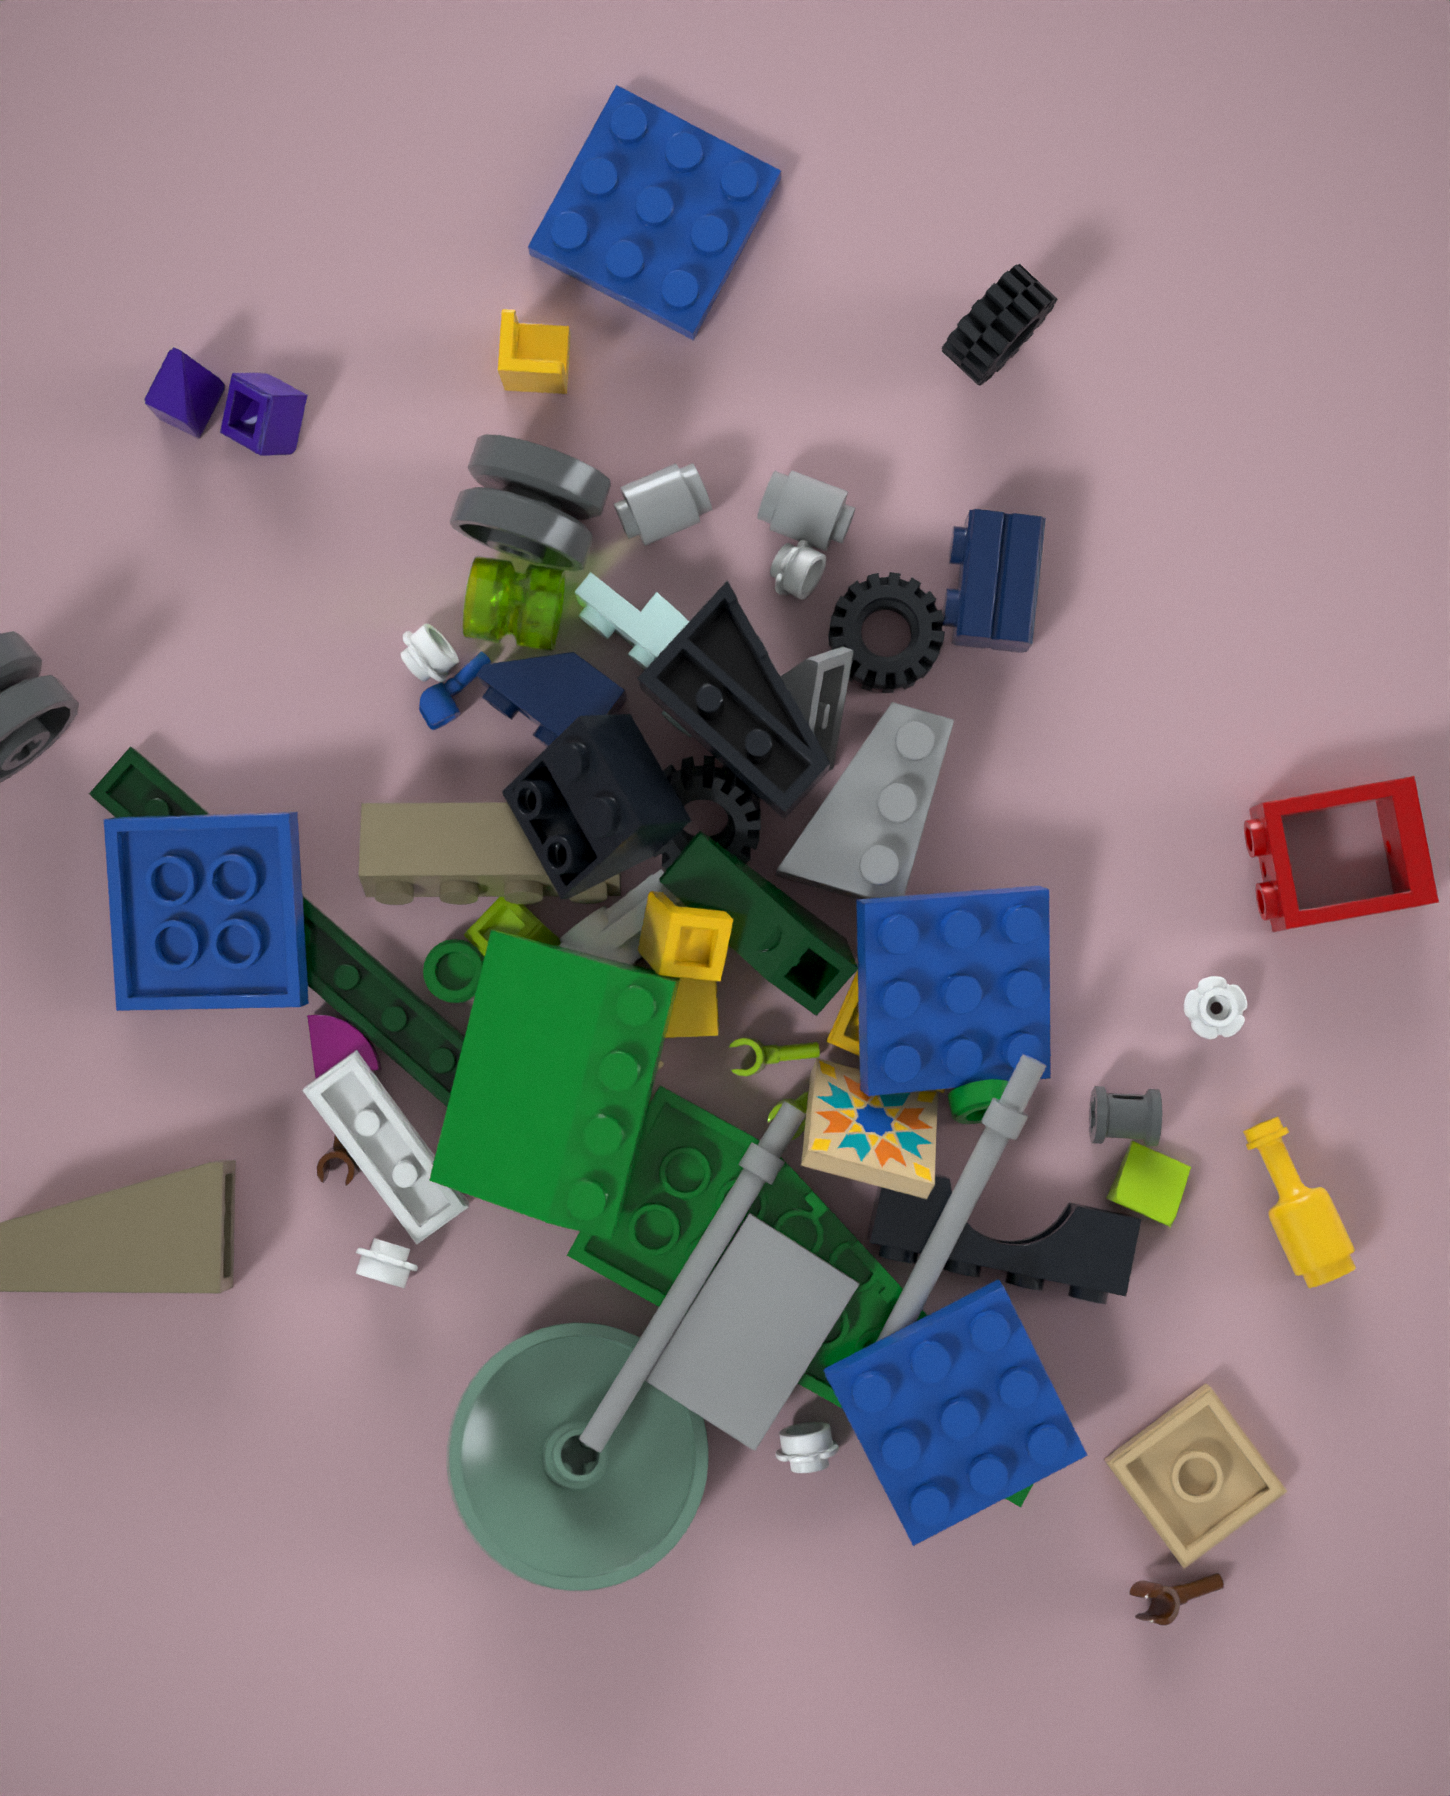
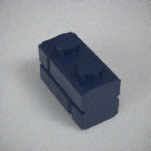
(996, 580)

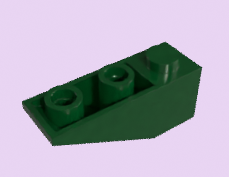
(768, 926)

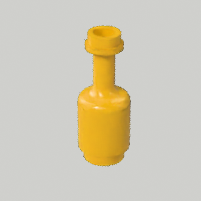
(1303, 1215)

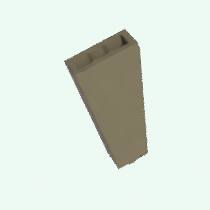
(132, 1239)

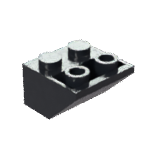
(595, 803)

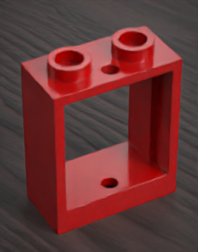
(1403, 843)

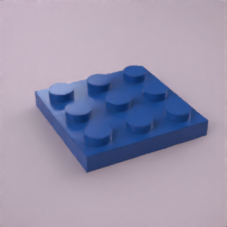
(654, 212)
(206, 911)
(952, 987)
(955, 1412)

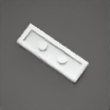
(384, 1146)

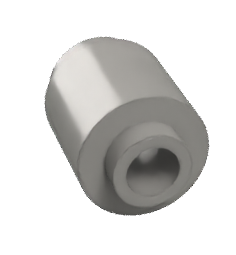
(662, 503)
(806, 509)

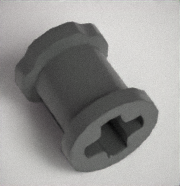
(1125, 1116)

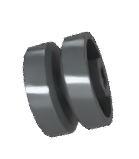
(530, 502)
(31, 706)

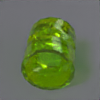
(491, 606)

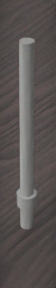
(1003, 1122)
(760, 1165)

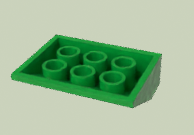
(554, 1083)

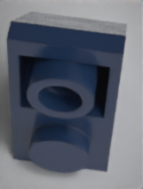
(550, 691)

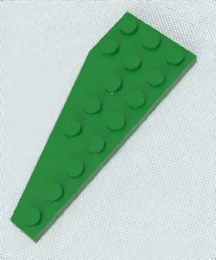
(674, 1191)

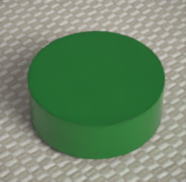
(453, 970)
(972, 1100)

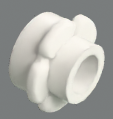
(797, 569)
(428, 654)
(1198, 1010)
(385, 1263)
(807, 1446)

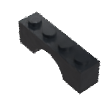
(1082, 1248)

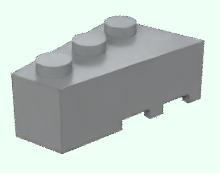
(876, 812)

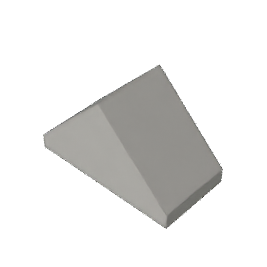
(820, 693)

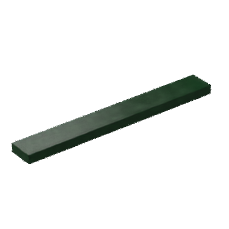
(335, 962)

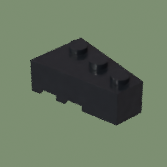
(736, 705)

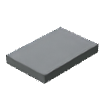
(752, 1331)

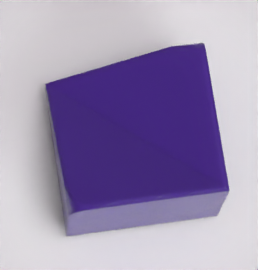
(184, 393)
(263, 413)

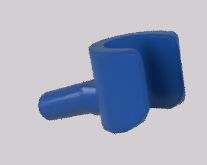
(437, 701)

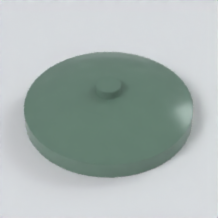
(547, 1499)

